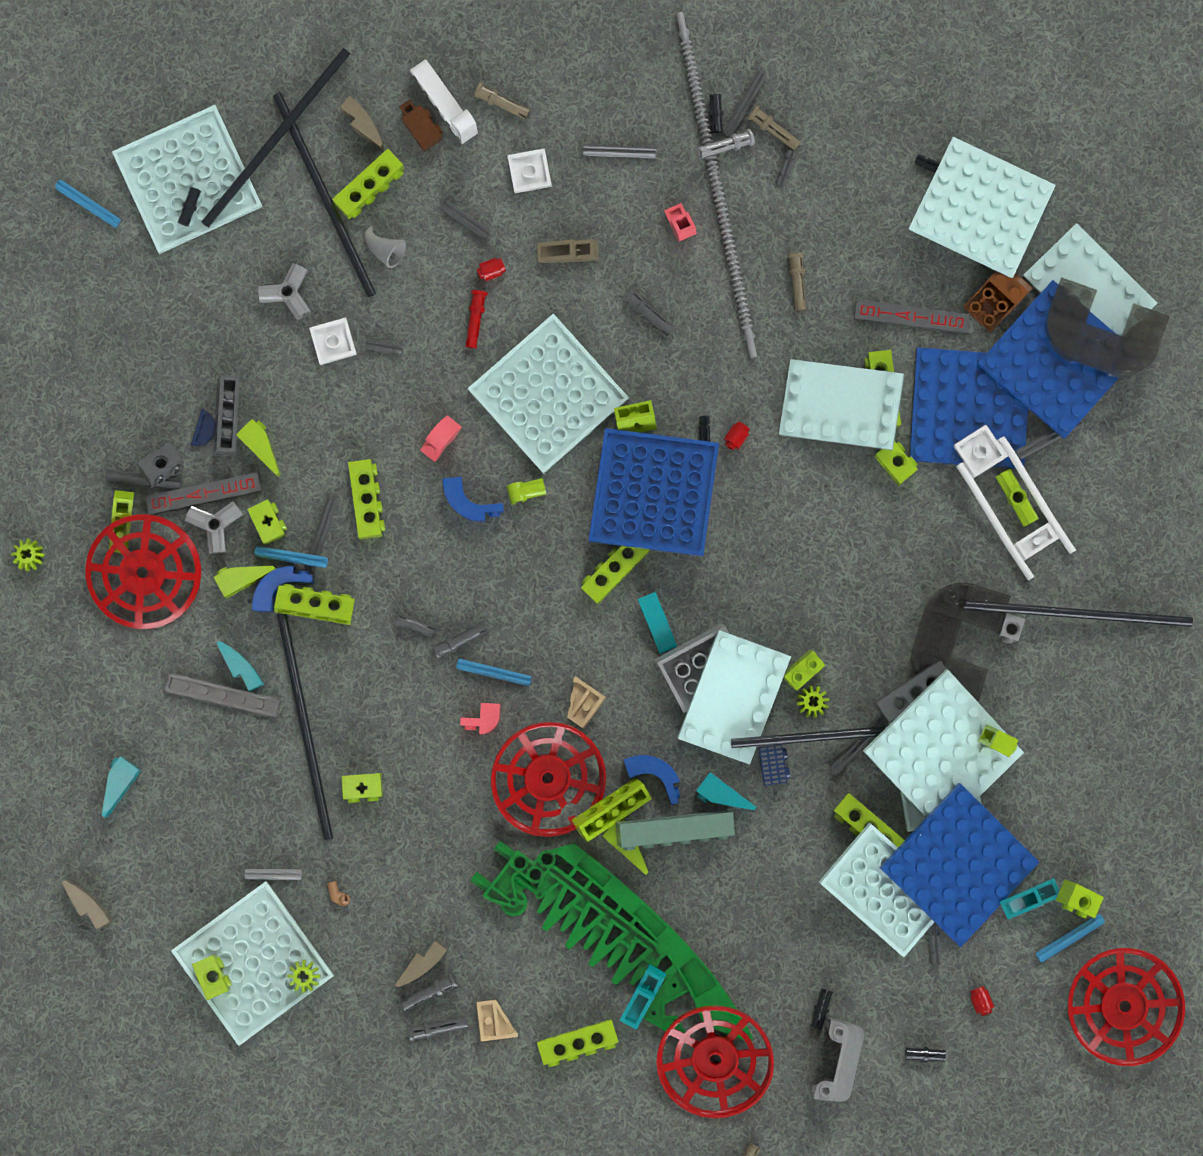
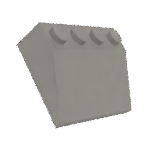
(685, 664)

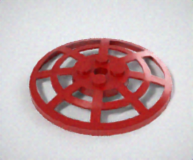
(152, 562)
(546, 790)
(1137, 1011)
(712, 1071)

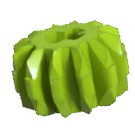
(27, 547)
(806, 700)
(308, 971)

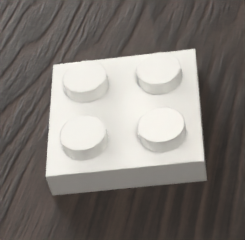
(529, 170)
(333, 341)

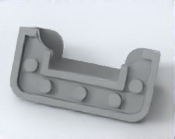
(841, 1087)

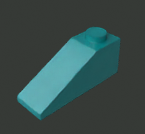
(119, 781)
(718, 792)

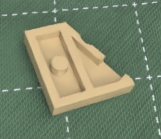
(584, 703)
(493, 1022)

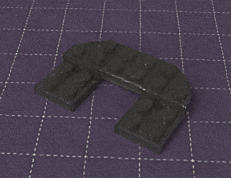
(1096, 347)
(941, 626)

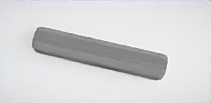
(273, 874)

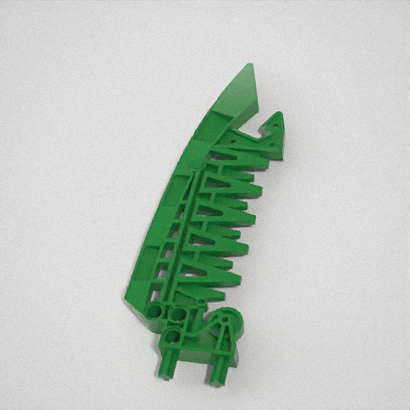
(687, 968)

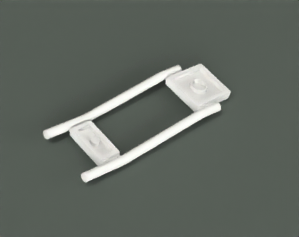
(979, 454)

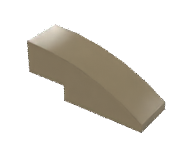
(361, 122)
(568, 251)
(87, 904)
(422, 964)

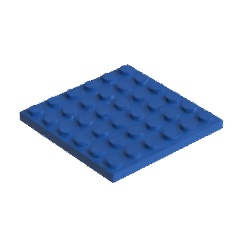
(1039, 377)
(956, 400)
(654, 492)
(959, 864)

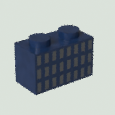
(773, 765)

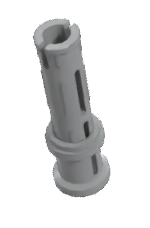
(735, 144)

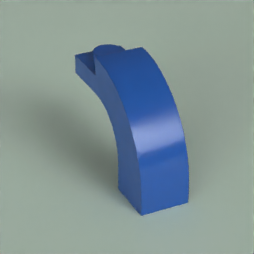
(455, 495)
(267, 588)
(652, 765)

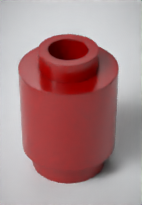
(491, 269)
(736, 436)
(981, 1001)

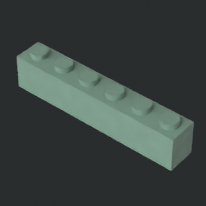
(675, 829)

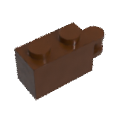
(420, 125)

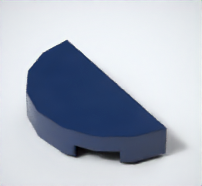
(204, 430)

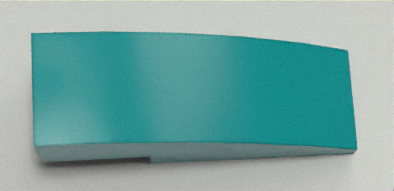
(657, 622)
(240, 667)
(1030, 898)
(642, 996)

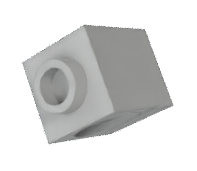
(1017, 622)

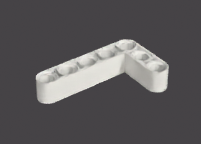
(460, 121)

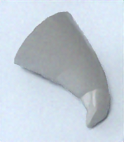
(383, 248)

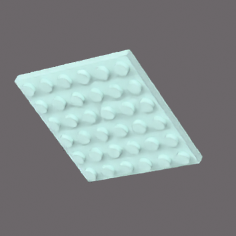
(183, 156)
(982, 207)
(548, 393)
(937, 746)
(257, 948)

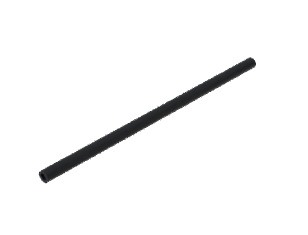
(275, 138)
(326, 199)
(1078, 613)
(305, 726)
(807, 737)

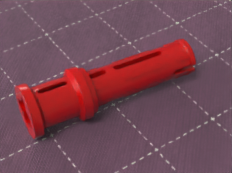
(476, 310)

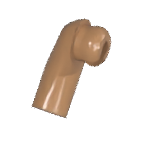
(337, 896)

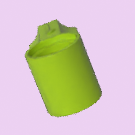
(522, 491)

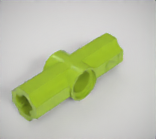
(1011, 486)

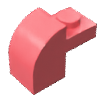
(680, 222)
(440, 437)
(488, 719)

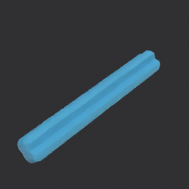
(87, 203)
(289, 556)
(493, 672)
(1069, 938)

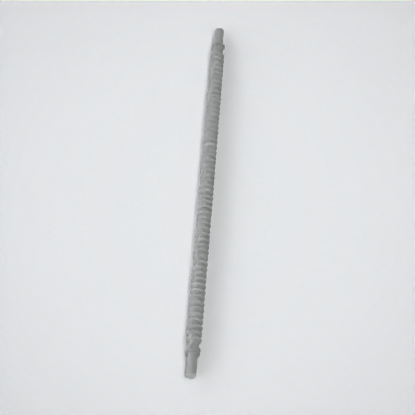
(699, 105)

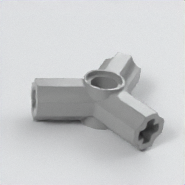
(294, 302)
(216, 537)

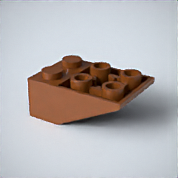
(997, 299)

